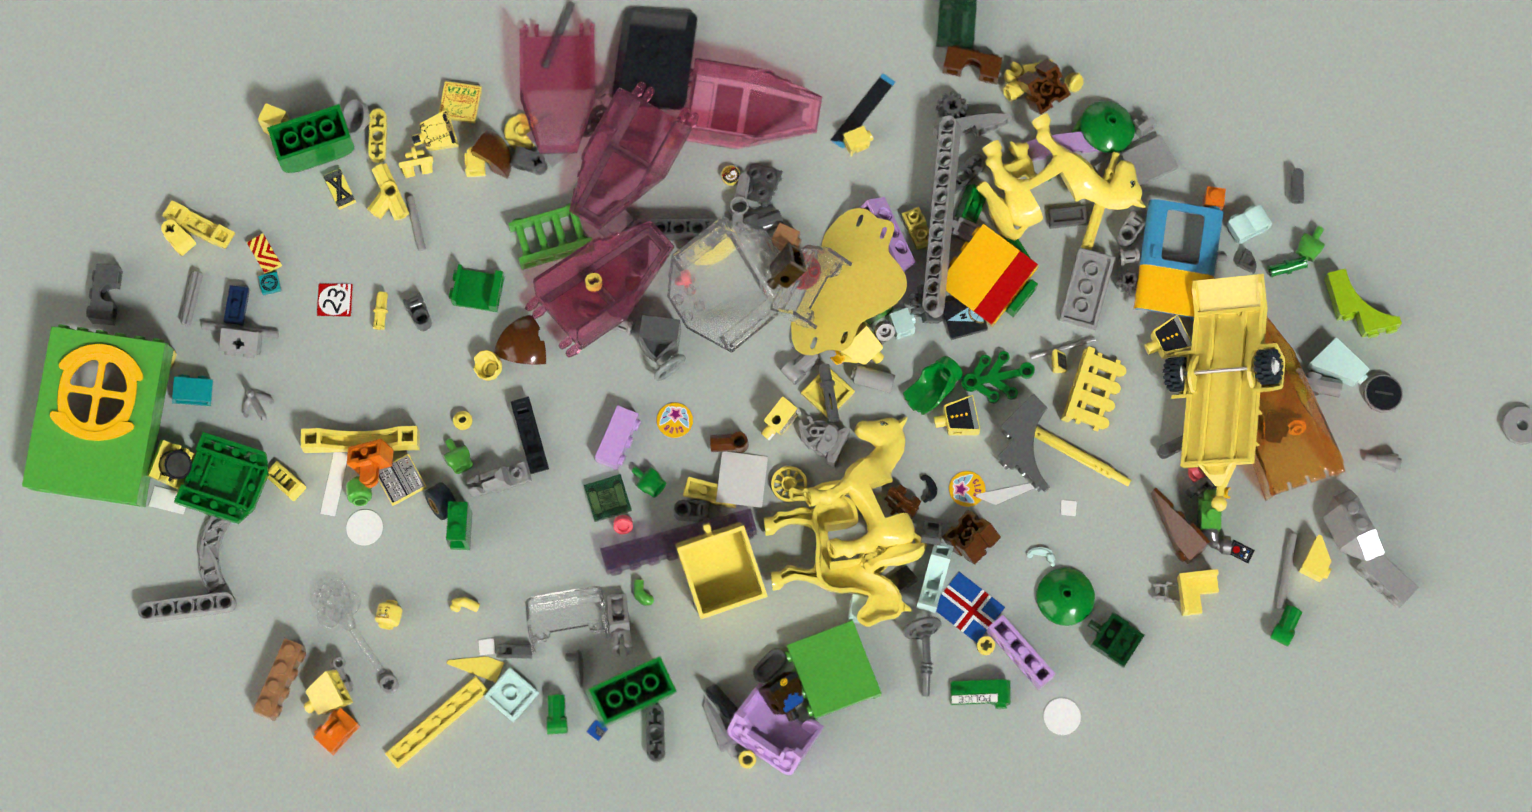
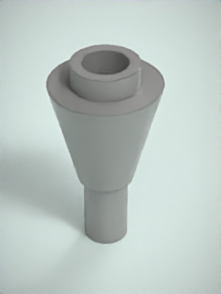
(1388, 461)

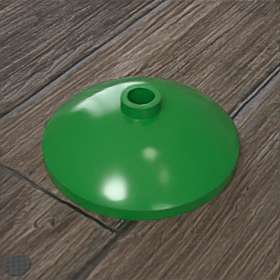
(1101, 132)
(1062, 609)

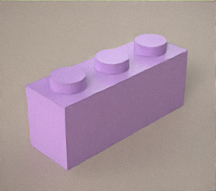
(618, 438)

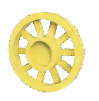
(787, 482)

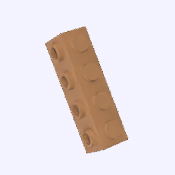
(279, 680)

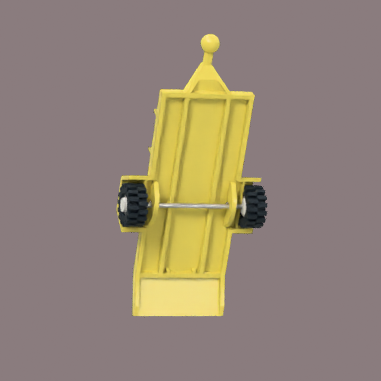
(1224, 376)

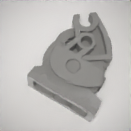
(825, 440)

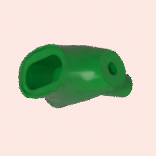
(650, 481)

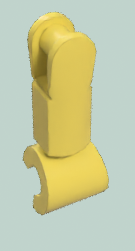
(1016, 71)

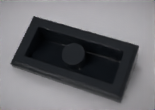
(903, 578)
(721, 701)

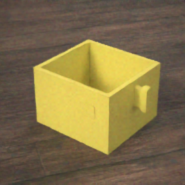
(721, 569)

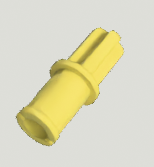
(380, 310)

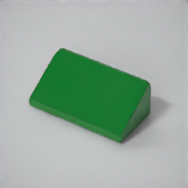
(970, 204)

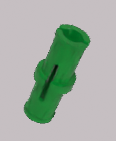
(1287, 266)

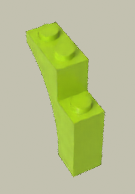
(1349, 304)

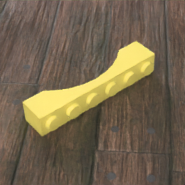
(326, 441)

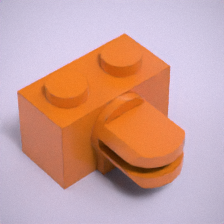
(369, 459)
(336, 731)

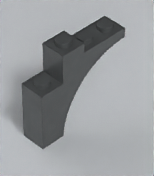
(1020, 452)

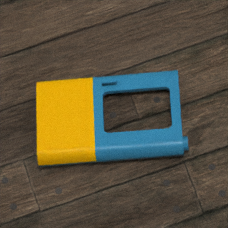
(1167, 284)

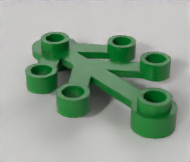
(995, 378)

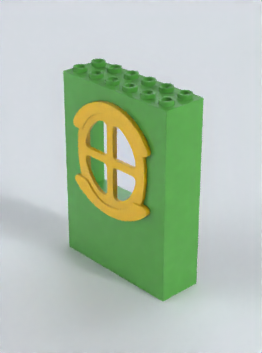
(90, 458)

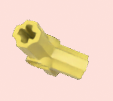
(383, 201)

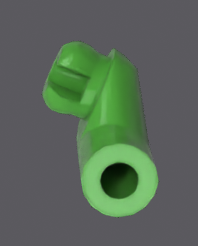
(640, 595)

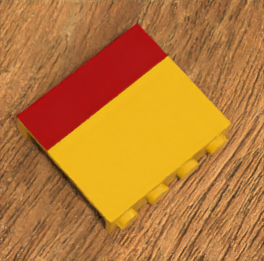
(988, 274)

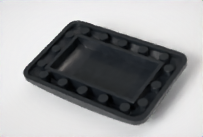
(656, 50)

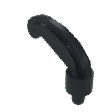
(931, 487)

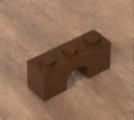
(958, 58)

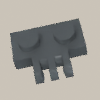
(926, 318)

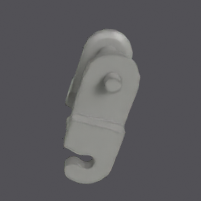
(1157, 586)

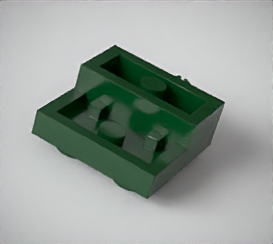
(1116, 639)

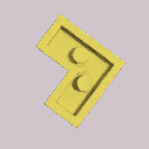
(1193, 585)

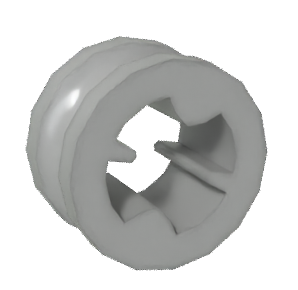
(394, 686)

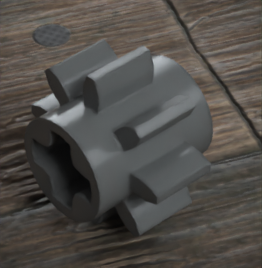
(1126, 277)

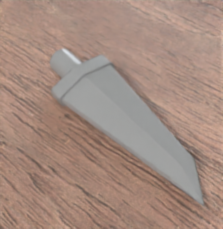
(720, 730)

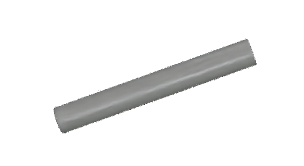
(416, 224)

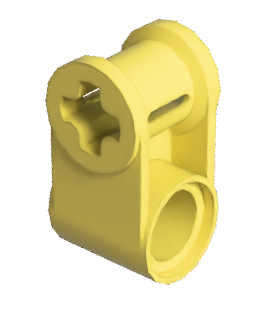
(179, 239)

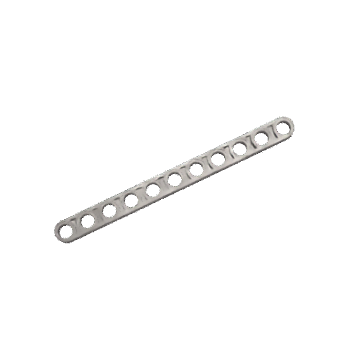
(944, 224)

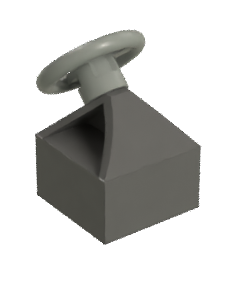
(659, 341)

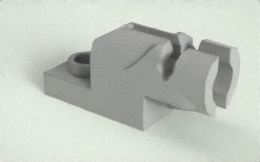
(500, 479)
(619, 622)

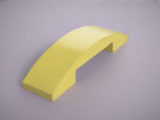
(198, 226)

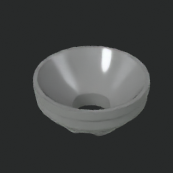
(352, 112)

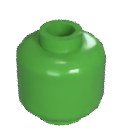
(358, 493)

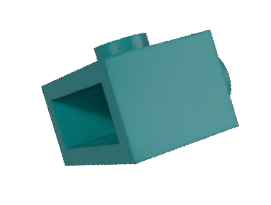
(192, 390)

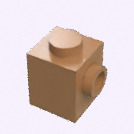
(784, 235)

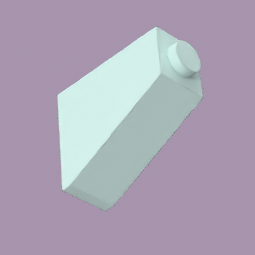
(1339, 363)

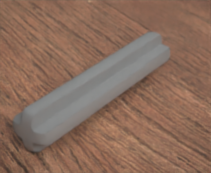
(191, 298)

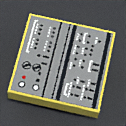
(401, 480)

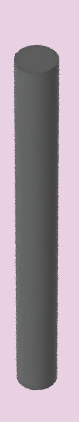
(563, 23)

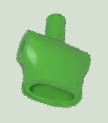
(1310, 245)
(457, 458)

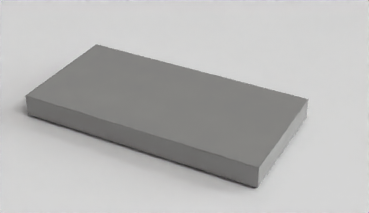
(1150, 160)
(1087, 288)

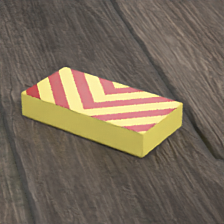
(264, 254)

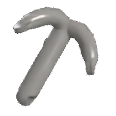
(253, 399)

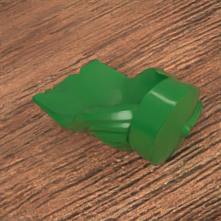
(933, 385)

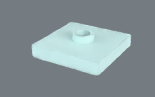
(511, 695)

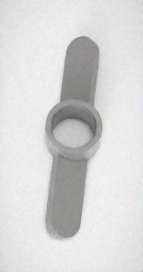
(741, 197)

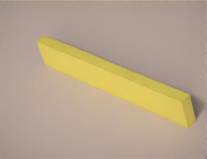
(436, 722)

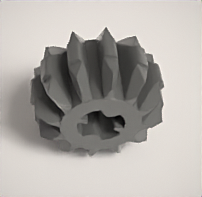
(954, 101)

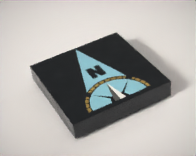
(962, 320)

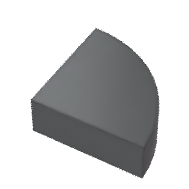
(1247, 261)

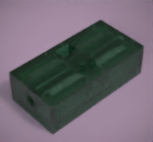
(956, 23)

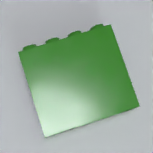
(833, 670)

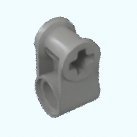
(1133, 227)

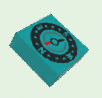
(269, 283)

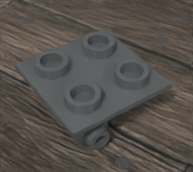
(763, 184)

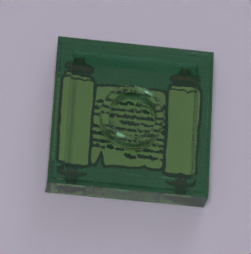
(607, 498)

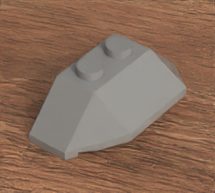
(1352, 527)

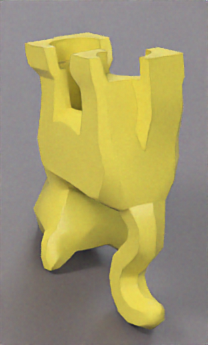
(1023, 164)

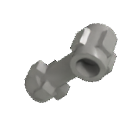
(338, 664)

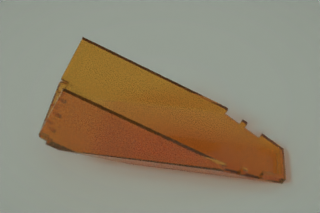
(1292, 430)

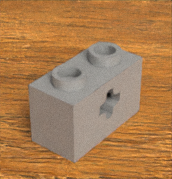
(251, 339)

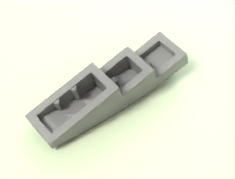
(980, 123)

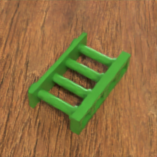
(547, 253)

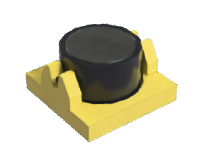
(173, 464)

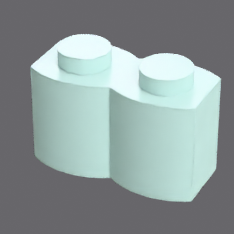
(1248, 224)

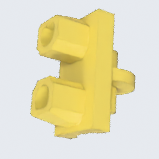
(408, 166)

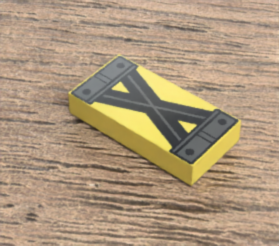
(339, 189)

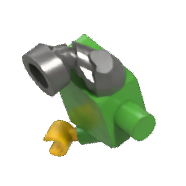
(1210, 522)

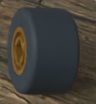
(438, 498)

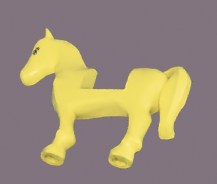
(1019, 204)
(890, 533)
(841, 576)

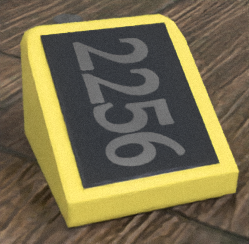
(1058, 361)

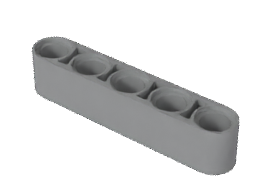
(195, 611)

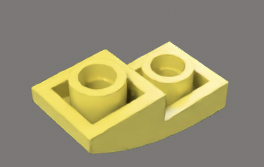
(916, 227)

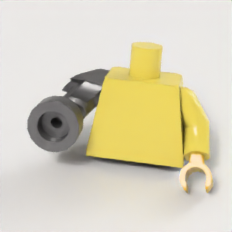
(866, 344)

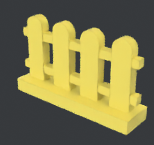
(1085, 396)

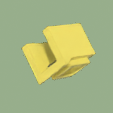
(857, 140)
(474, 165)

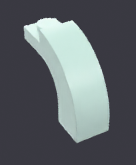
(935, 577)

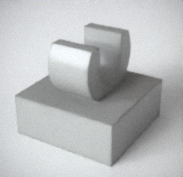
(1145, 127)

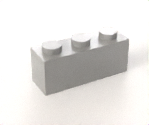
(1387, 579)

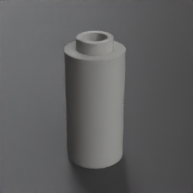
(873, 378)

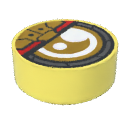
(730, 175)

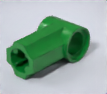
(1284, 630)
(556, 715)

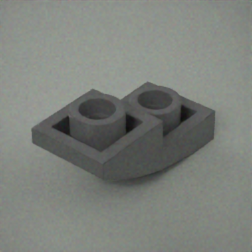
(1198, 487)

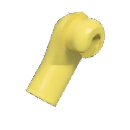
(457, 603)

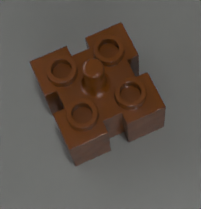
(1043, 86)
(971, 537)

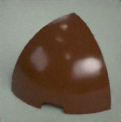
(493, 150)
(521, 342)

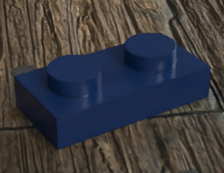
(236, 305)

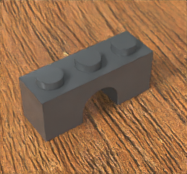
(105, 278)

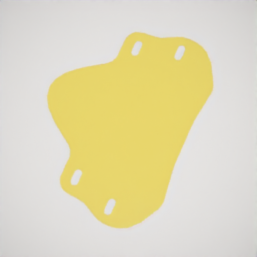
(859, 290)

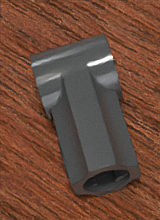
(765, 221)

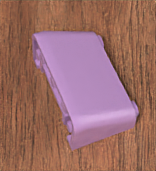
(772, 736)

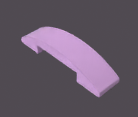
(1072, 141)

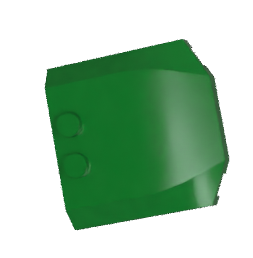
(224, 479)

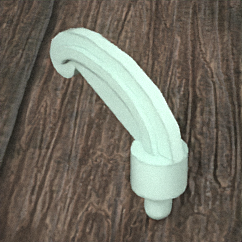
(1041, 551)

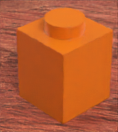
(1214, 197)

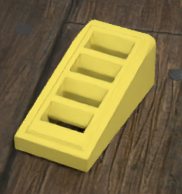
(295, 487)

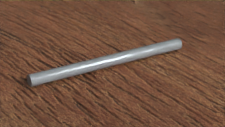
(1062, 348)

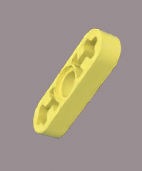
(374, 128)

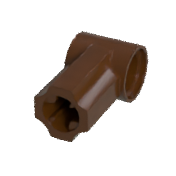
(726, 442)

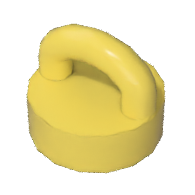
(1074, 81)

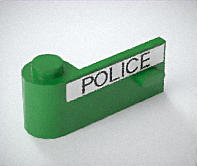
(993, 692)

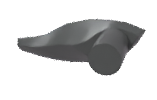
(578, 664)

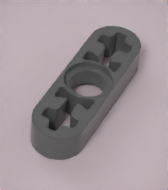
(976, 171)
(660, 718)

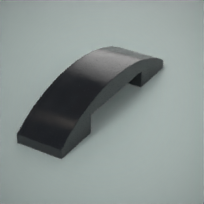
(529, 435)

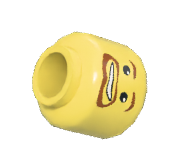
(388, 614)

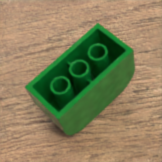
(311, 139)
(631, 692)

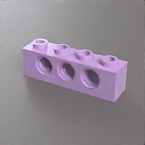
(897, 247)
(1020, 652)

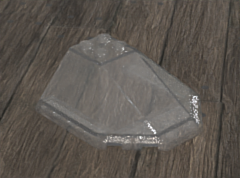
(722, 284)

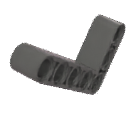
(670, 224)

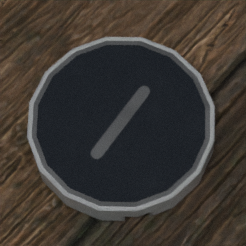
(1383, 393)

